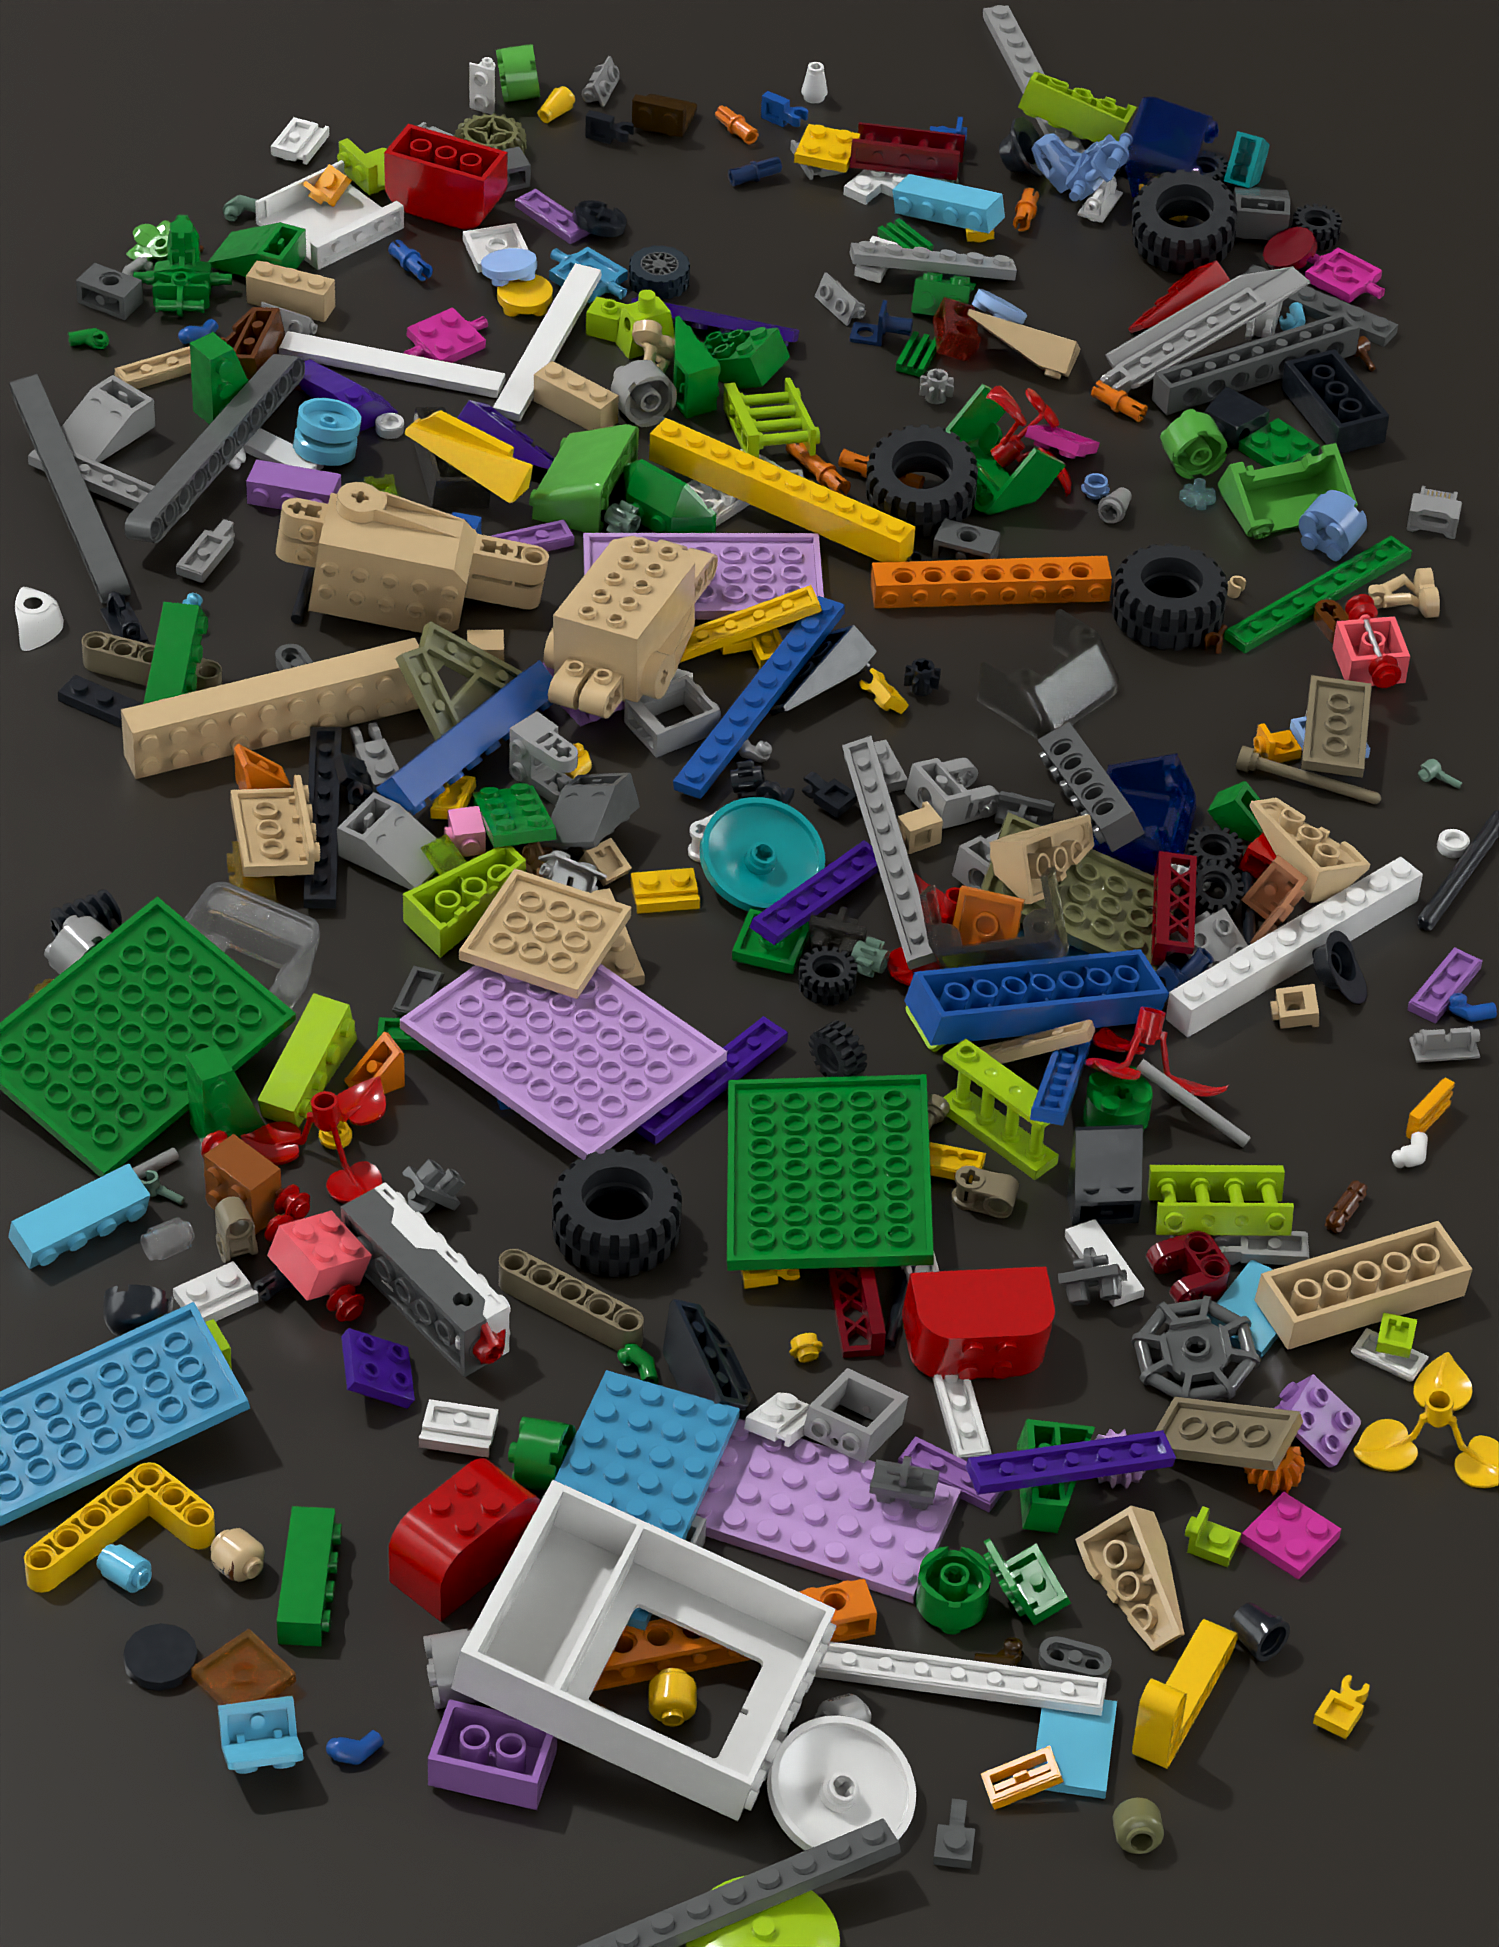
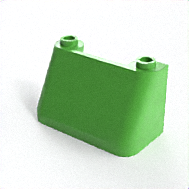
(584, 476)
(1278, 495)

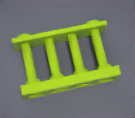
(750, 431)
(988, 1124)
(1220, 1183)

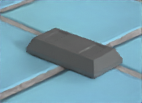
(418, 988)

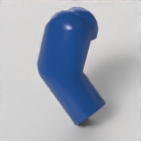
(192, 333)
(352, 1750)

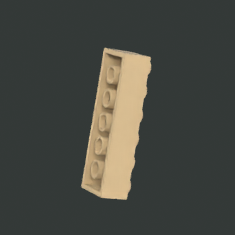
(1361, 1283)

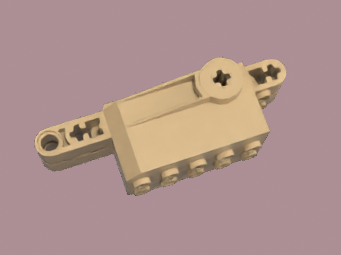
(402, 560)
(626, 624)

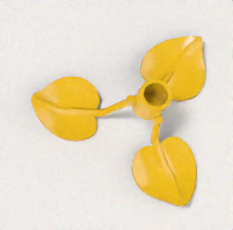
(1440, 1390)

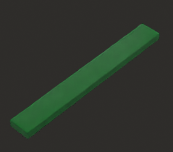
(1331, 585)

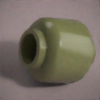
(1138, 1825)

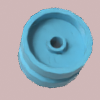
(327, 431)

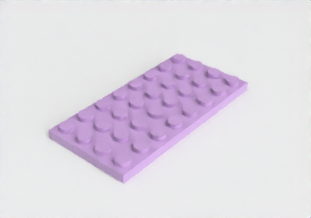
(748, 569)
(818, 1513)

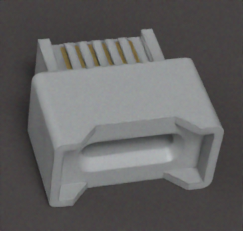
(1434, 512)

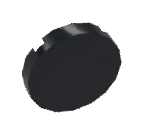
(598, 219)
(160, 1656)

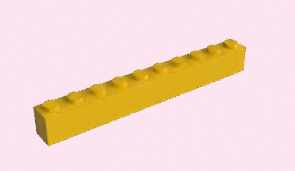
(781, 492)

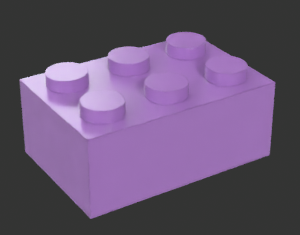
(490, 1755)

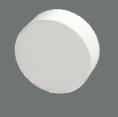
(389, 425)
(1452, 843)

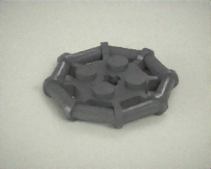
(1195, 1367)

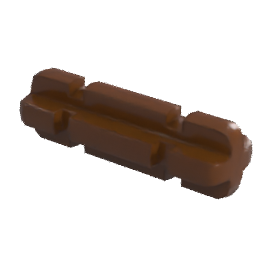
(1346, 1206)

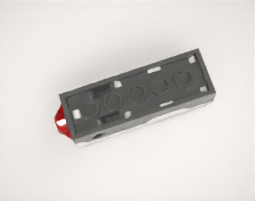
(429, 1280)

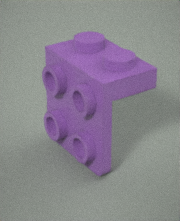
(1326, 1420)

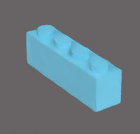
(948, 203)
(79, 1216)

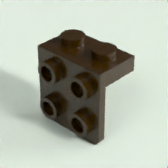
(662, 114)

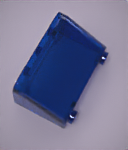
(1165, 140)
(1163, 804)

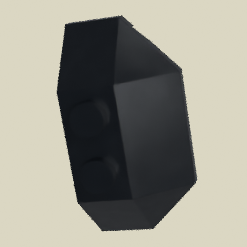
(703, 1357)

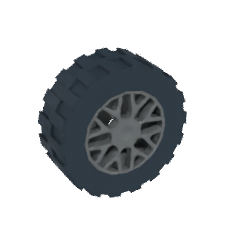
(659, 270)

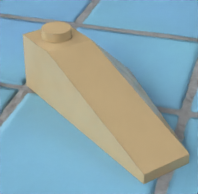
(1043, 349)
(1309, 850)
(1026, 855)
(1136, 1571)

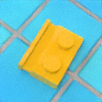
(665, 890)

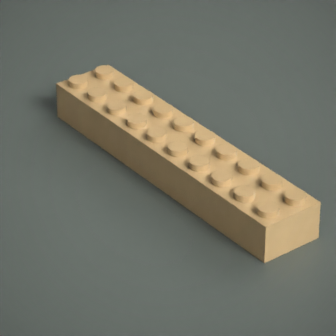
(266, 709)

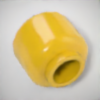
(672, 1696)

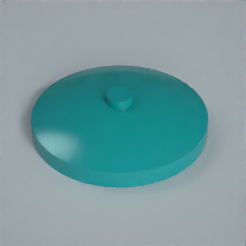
(759, 852)

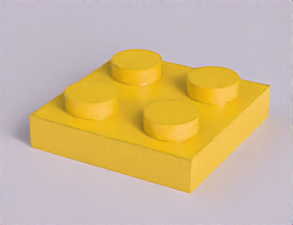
(825, 148)

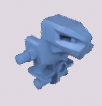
(1080, 171)

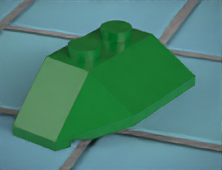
(665, 501)

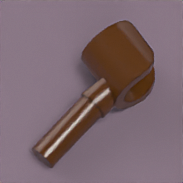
(1362, 349)
(1215, 639)

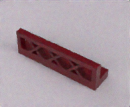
(1162, 907)
(868, 1306)

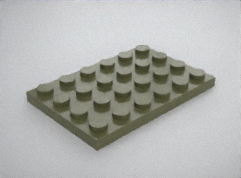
(1102, 900)

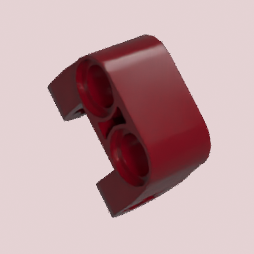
(1201, 1262)

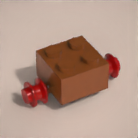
(242, 1172)

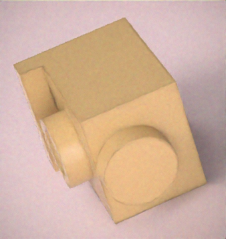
(921, 828)
(1302, 999)

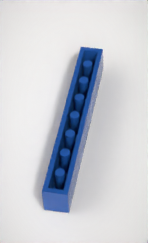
(468, 740)

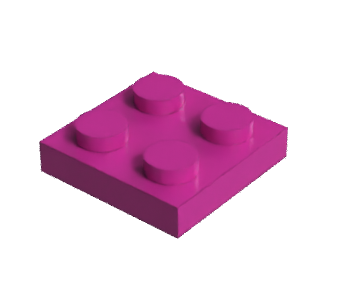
(1068, 442)
(1290, 1535)

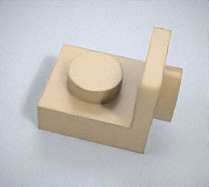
(607, 860)

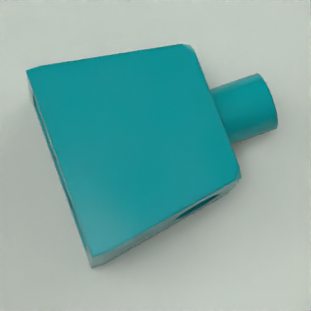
(1247, 160)

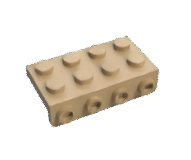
(275, 830)

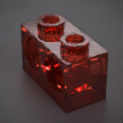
(954, 330)

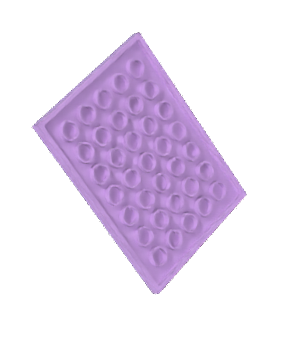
(565, 1063)

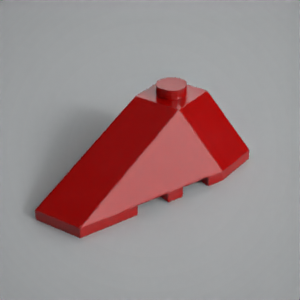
(1182, 293)

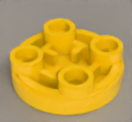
(525, 296)

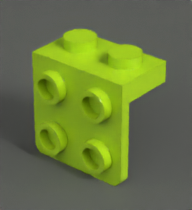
(363, 168)

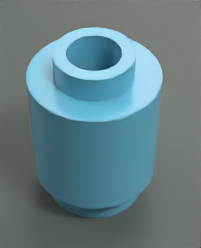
(124, 1567)

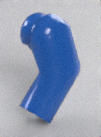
(1460, 1008)

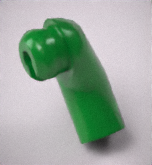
(92, 337)
(645, 1362)

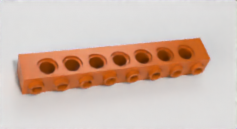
(990, 581)
(666, 1645)

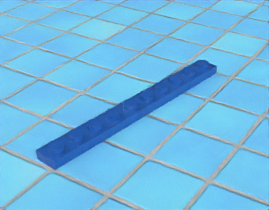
(757, 699)

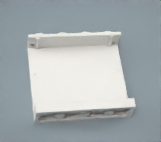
(330, 230)

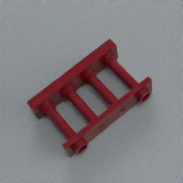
(907, 151)

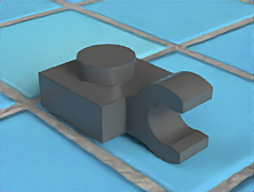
(955, 1841)

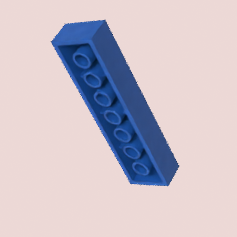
(1033, 996)

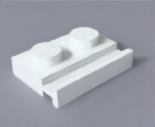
(299, 140)
(217, 1292)
(779, 1418)
(458, 1428)

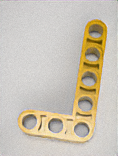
(138, 1494)
(1171, 1708)

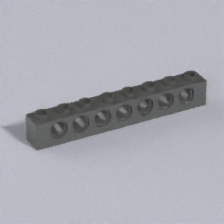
(1250, 363)

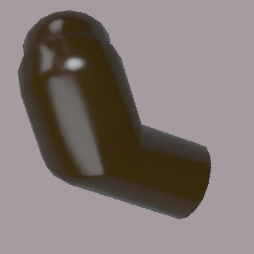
(1009, 1655)

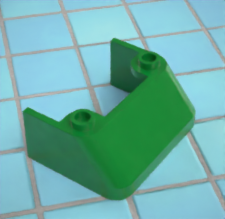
(995, 487)

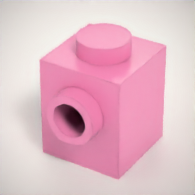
(467, 830)

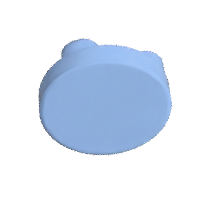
(509, 265)
(998, 307)

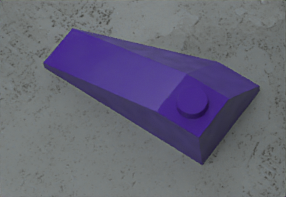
(325, 383)
(495, 424)

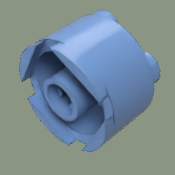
(1332, 524)

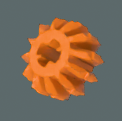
(1285, 1477)

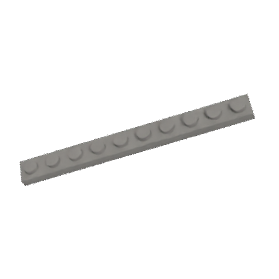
(1021, 61)
(889, 850)

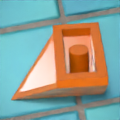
(256, 771)
(381, 1060)

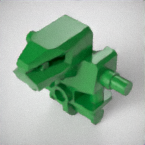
(183, 279)

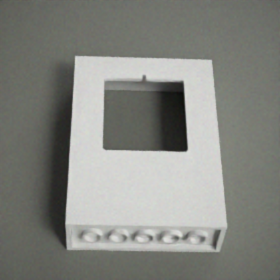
(567, 1606)

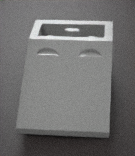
(108, 419)
(386, 841)

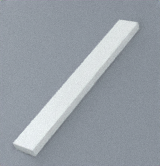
(547, 340)
(393, 364)
(958, 1404)
(963, 1678)

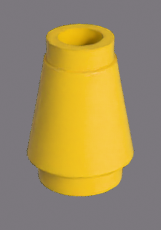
(556, 104)

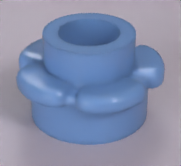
(1095, 486)

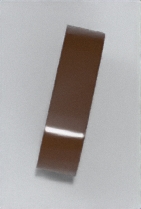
(1326, 616)

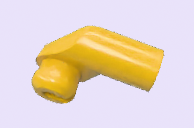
(584, 762)

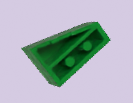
(214, 376)
(217, 1096)
(1046, 1504)

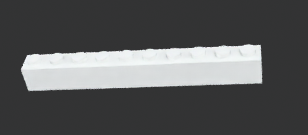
(1291, 947)

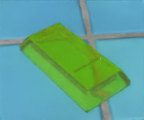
(443, 854)

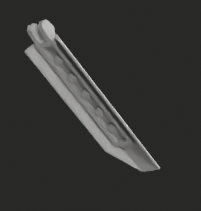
(1199, 325)

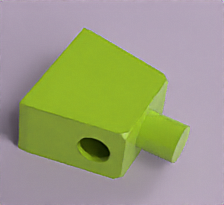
(646, 308)

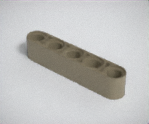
(133, 659)
(569, 1300)

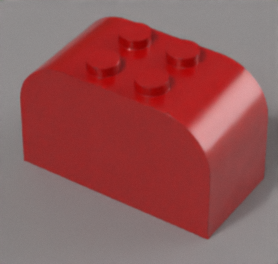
(444, 176)
(978, 1321)
(459, 1537)

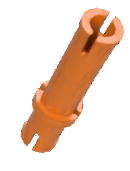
(859, 464)
(824, 472)

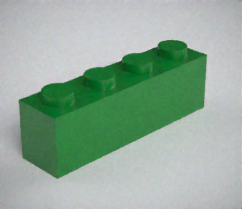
(176, 651)
(306, 1576)

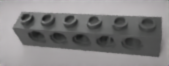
(1089, 787)

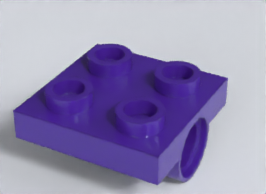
(377, 1368)

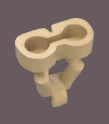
(656, 346)
(1425, 593)

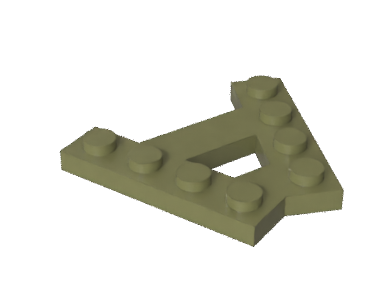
(439, 648)

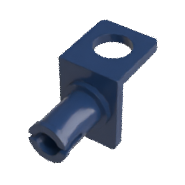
(885, 324)
(1179, 975)

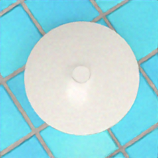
(837, 1779)

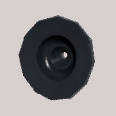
(1017, 147)

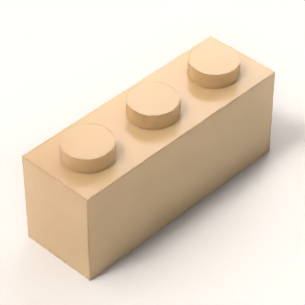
(291, 290)
(575, 397)

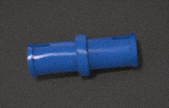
(410, 260)

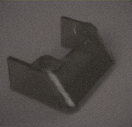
(1062, 694)
(1042, 927)

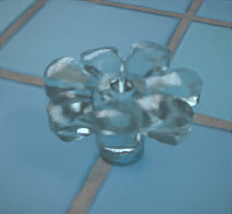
(1198, 494)

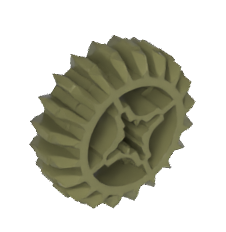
(493, 132)

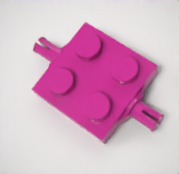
(1344, 275)
(446, 337)

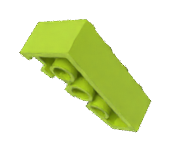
(1074, 109)
(454, 902)
(308, 1060)

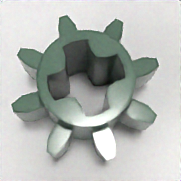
(622, 518)
(870, 956)

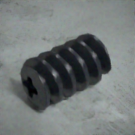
(99, 906)

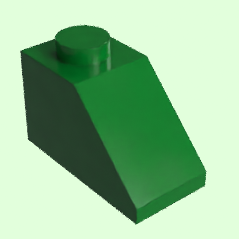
(1232, 811)

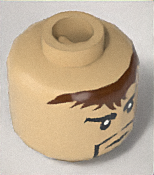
(237, 1554)

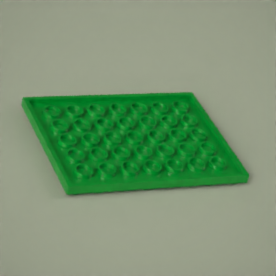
(110, 1036)
(828, 1173)

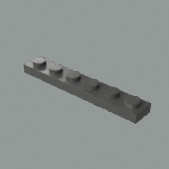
(1321, 306)

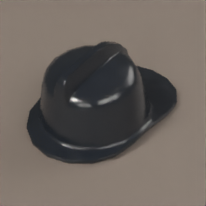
(1338, 967)

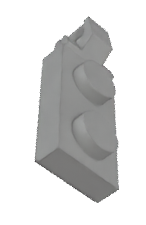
(206, 552)

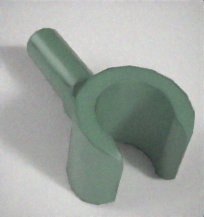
(1433, 769)
(154, 1188)

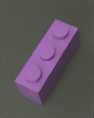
(274, 483)

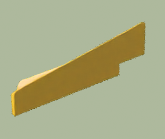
(473, 453)

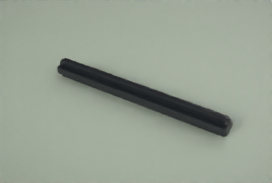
(1460, 873)

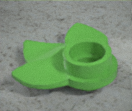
(150, 241)

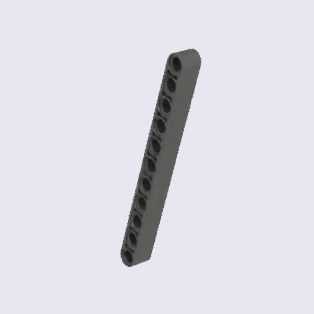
(214, 448)
(69, 487)

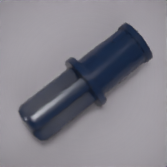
(754, 171)

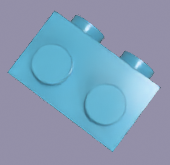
(259, 1734)

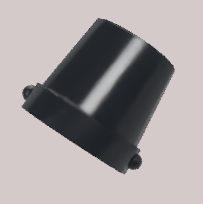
(1260, 1631)

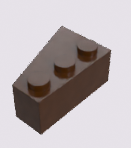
(256, 338)

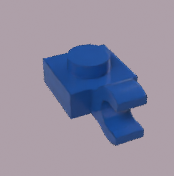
(778, 110)

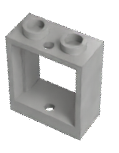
(660, 740)
(864, 1397)

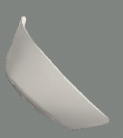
(39, 624)

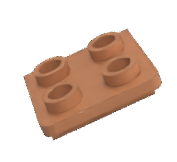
(1275, 895)

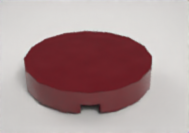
(1290, 248)

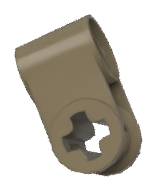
(988, 1194)
(234, 1229)

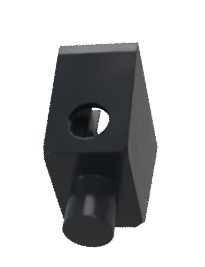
(1237, 416)

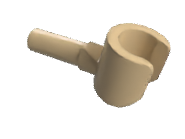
(1235, 586)

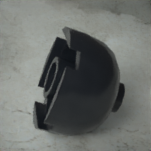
(133, 1308)

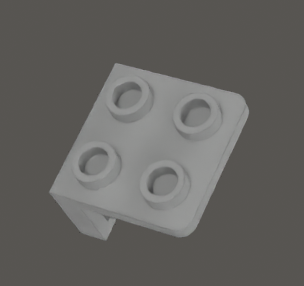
(1215, 934)

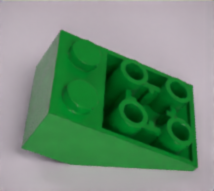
(271, 243)
(748, 356)
(693, 373)

